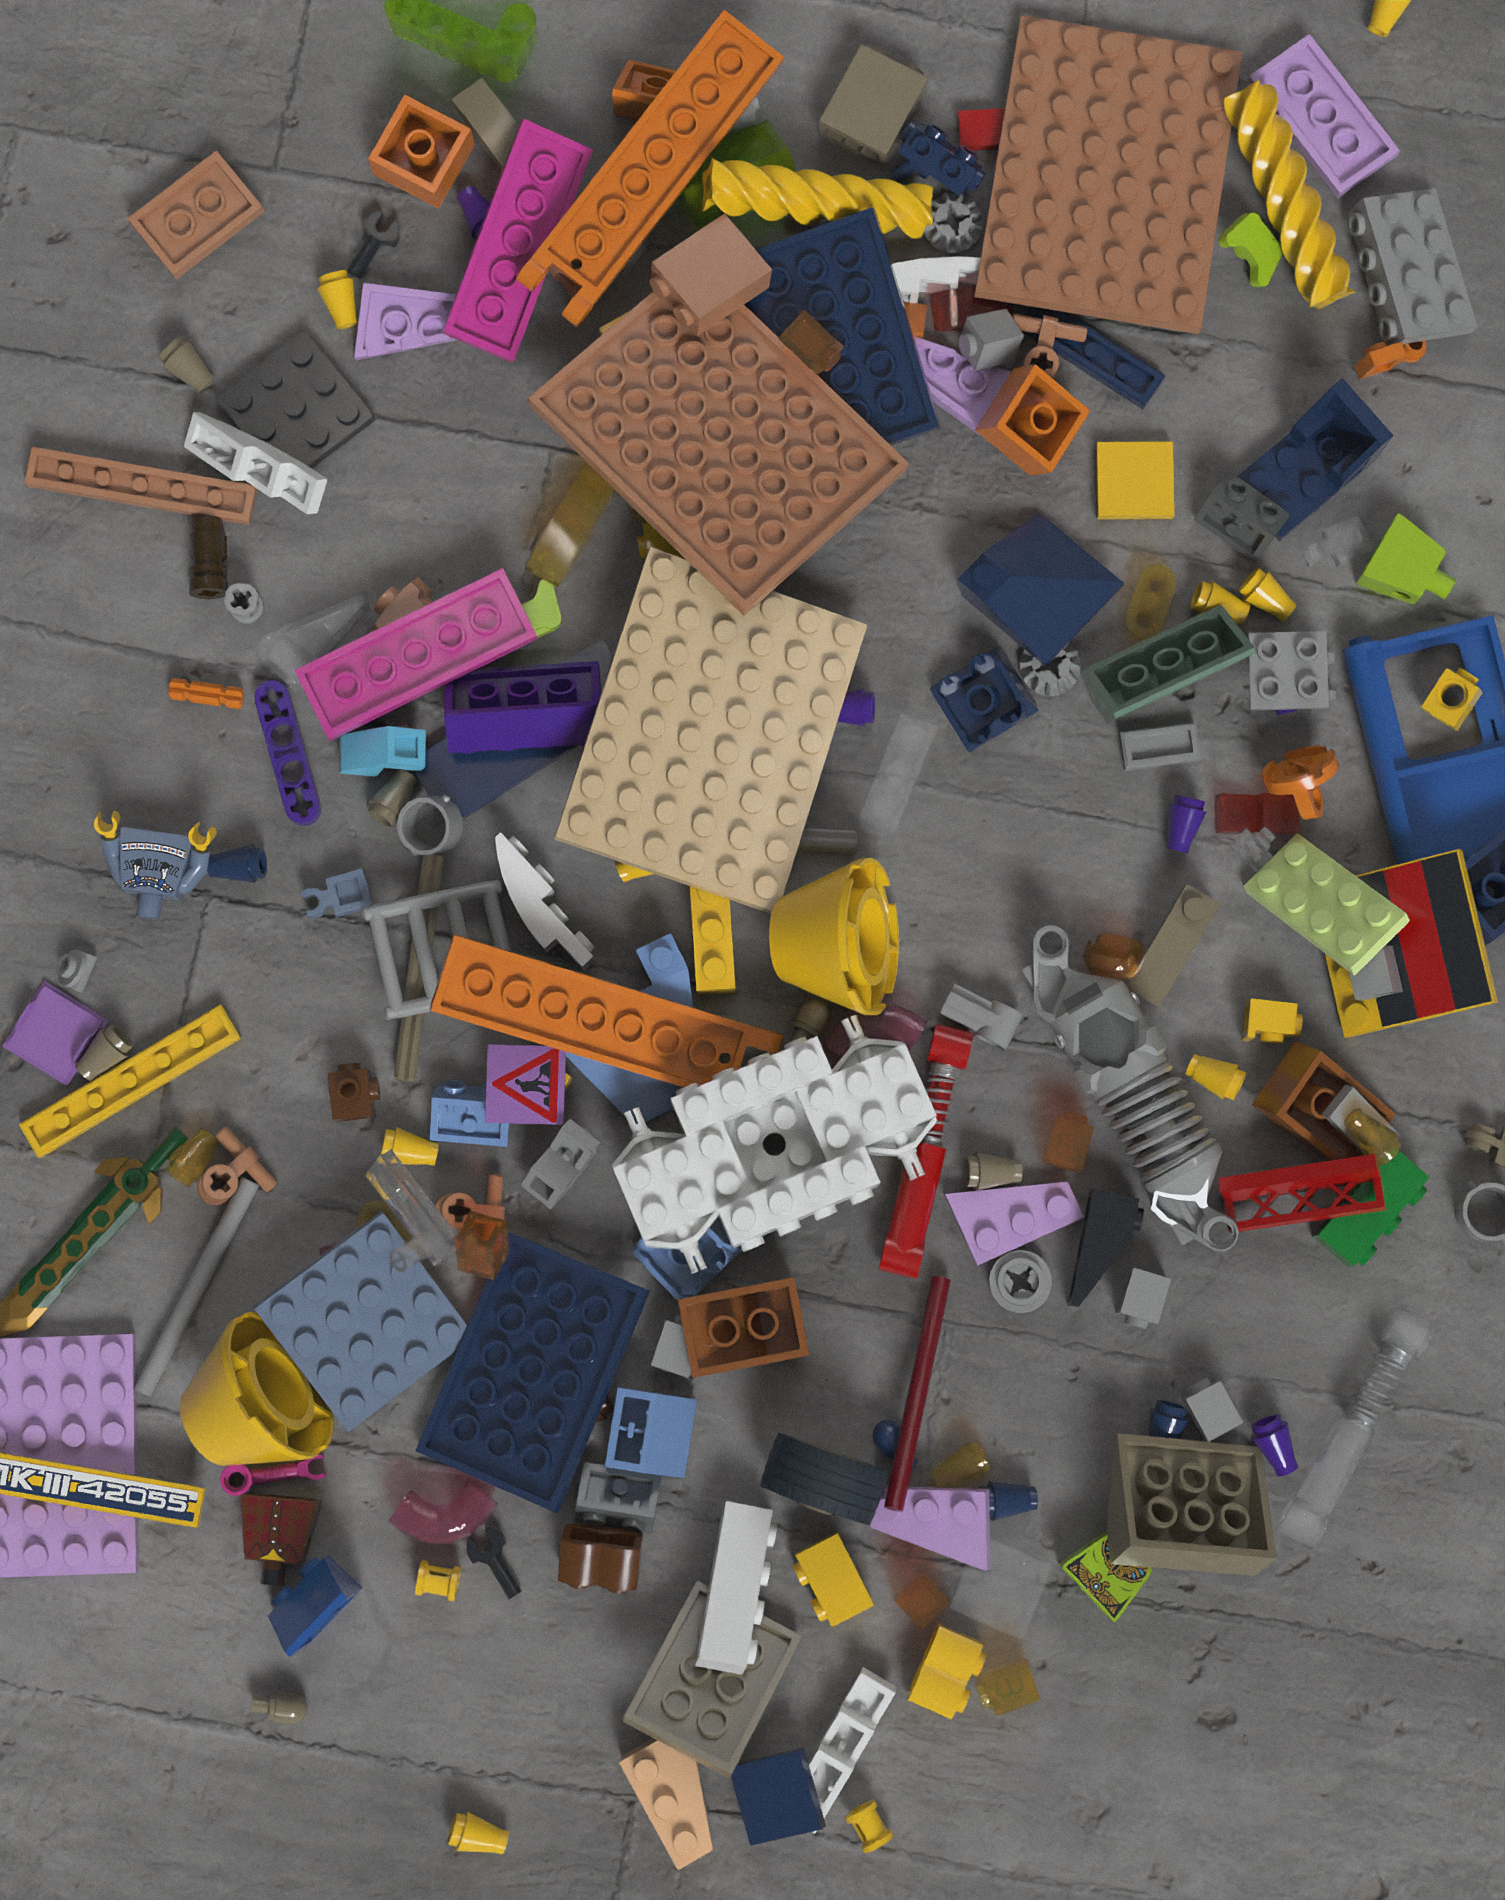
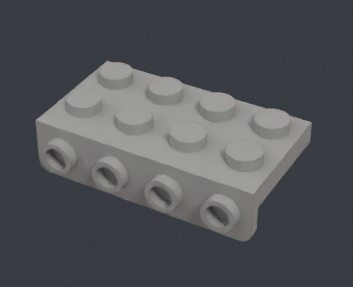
(1410, 267)

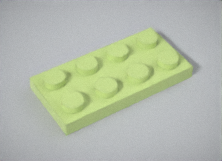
(1326, 904)

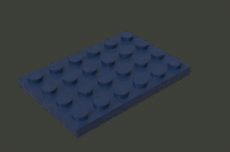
(850, 287)
(533, 1373)

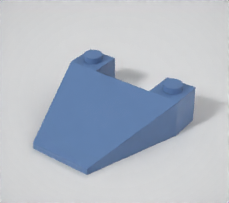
(626, 1088)

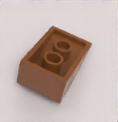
(1300, 1094)
(743, 1327)

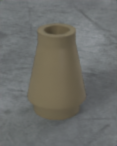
(185, 363)
(392, 798)
(105, 1051)
(989, 1171)

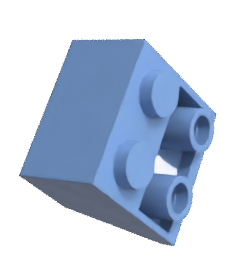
(650, 1432)

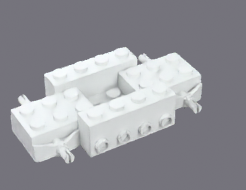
(829, 1127)

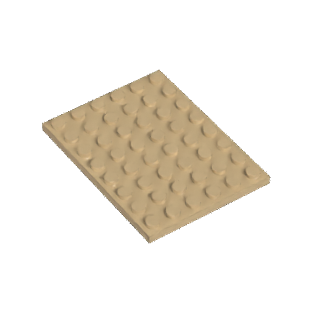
(710, 734)

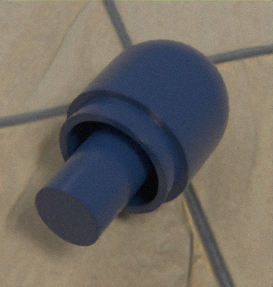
(885, 1438)

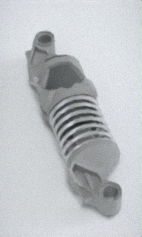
(1127, 1069)

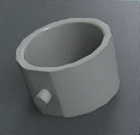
(409, 835)
(1461, 1211)

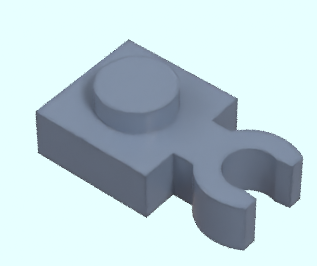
(345, 893)

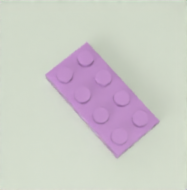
(1326, 116)

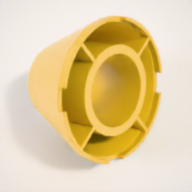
(839, 937)
(253, 1401)

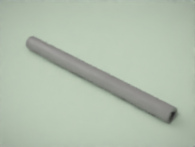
(196, 1287)

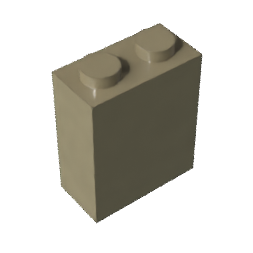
(873, 104)

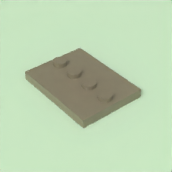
(706, 1709)

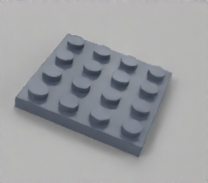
(362, 1324)

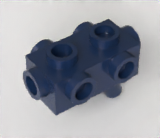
(933, 155)

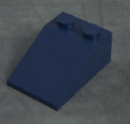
(1487, 883)

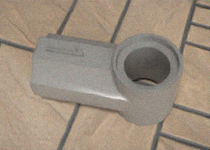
(989, 1020)

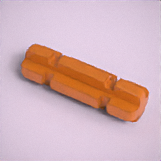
(206, 693)

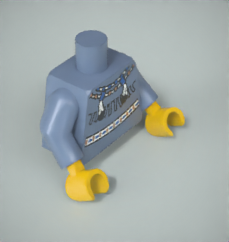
(154, 862)

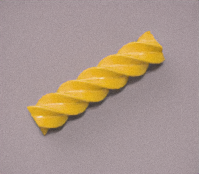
(814, 195)
(1290, 202)

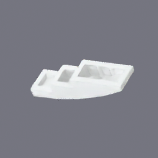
(934, 275)
(255, 461)
(848, 1735)

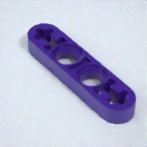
(283, 754)

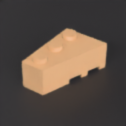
(672, 1797)

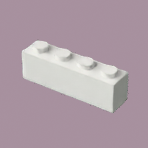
(734, 1588)

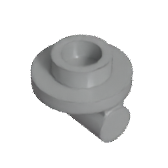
(75, 969)

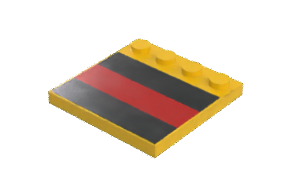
(1436, 952)

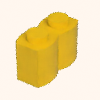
(946, 1671)

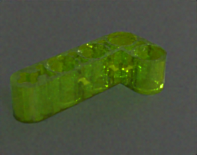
(461, 29)

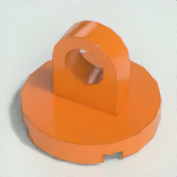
(1302, 775)

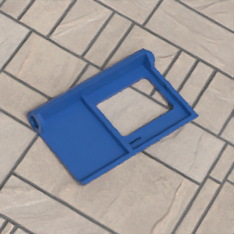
(1447, 797)

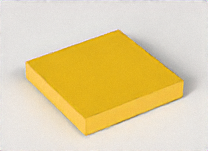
(1135, 480)

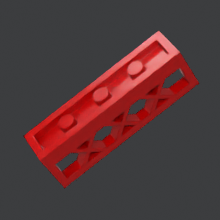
(1302, 1179)

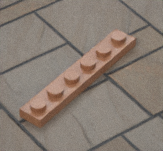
(140, 485)

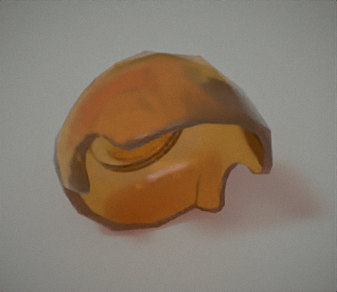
(1114, 956)

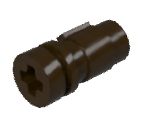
(207, 557)

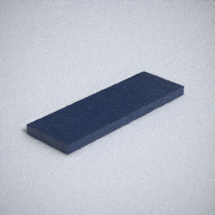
(485, 775)

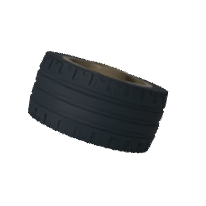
(823, 1479)

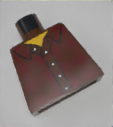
(277, 1532)

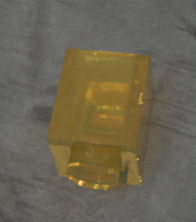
(1008, 1687)

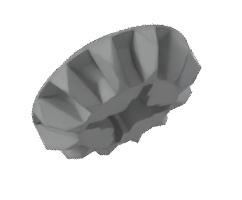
(942, 235)
(1045, 682)
(1038, 1278)

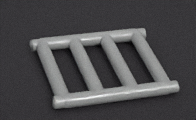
(414, 908)

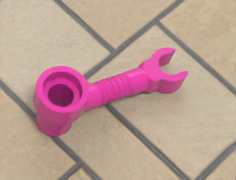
(266, 1474)

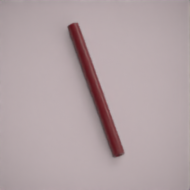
(917, 1394)

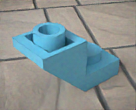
(380, 748)

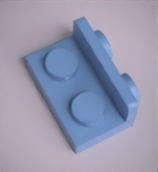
(460, 1116)

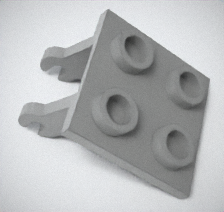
(1290, 671)

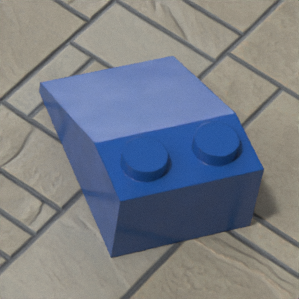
(312, 1604)

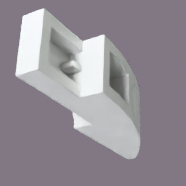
(529, 892)

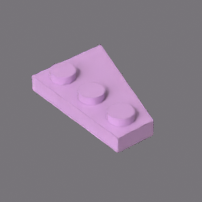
(400, 320)
(957, 385)
(1012, 1216)
(943, 1521)

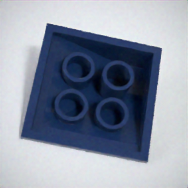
(1038, 587)

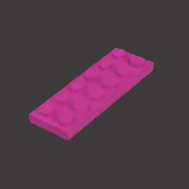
(525, 207)
(416, 654)

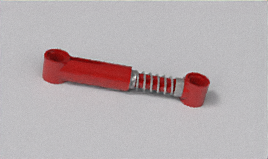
(915, 1197)

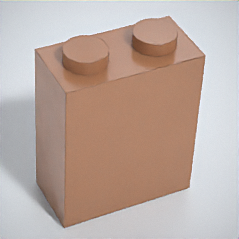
(709, 275)

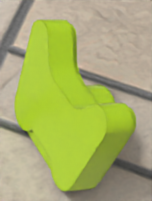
(1255, 244)
(543, 610)

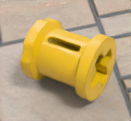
(438, 1580)
(869, 1826)

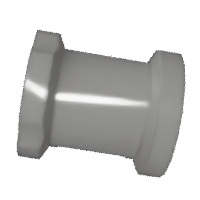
(233, 606)

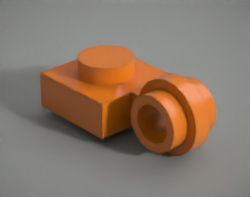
(1383, 358)

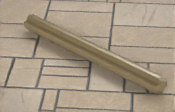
(412, 1025)

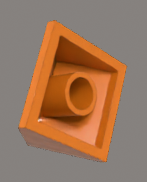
(637, 88)

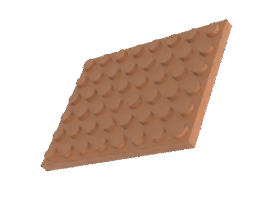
(1108, 175)
(719, 443)

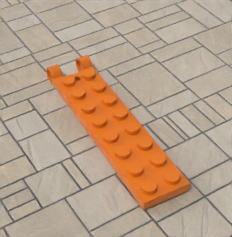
(654, 162)
(590, 1015)

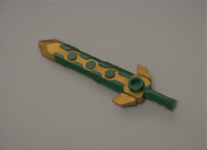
(92, 1230)

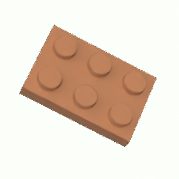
(196, 215)

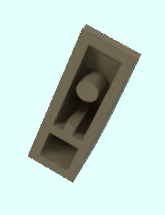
(1173, 944)

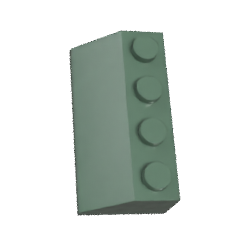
(1166, 663)

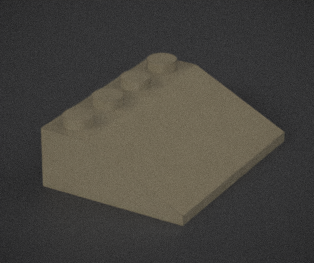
(1188, 1506)

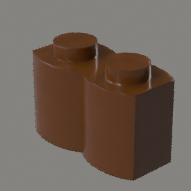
(600, 1557)

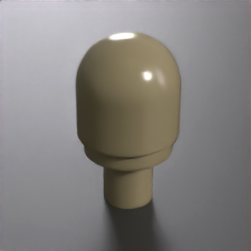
(811, 1019)
(282, 1707)

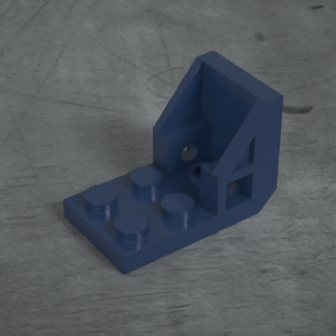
(1319, 455)

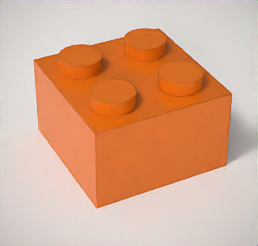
(421, 151)
(1032, 420)

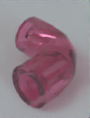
(891, 1024)
(444, 1522)

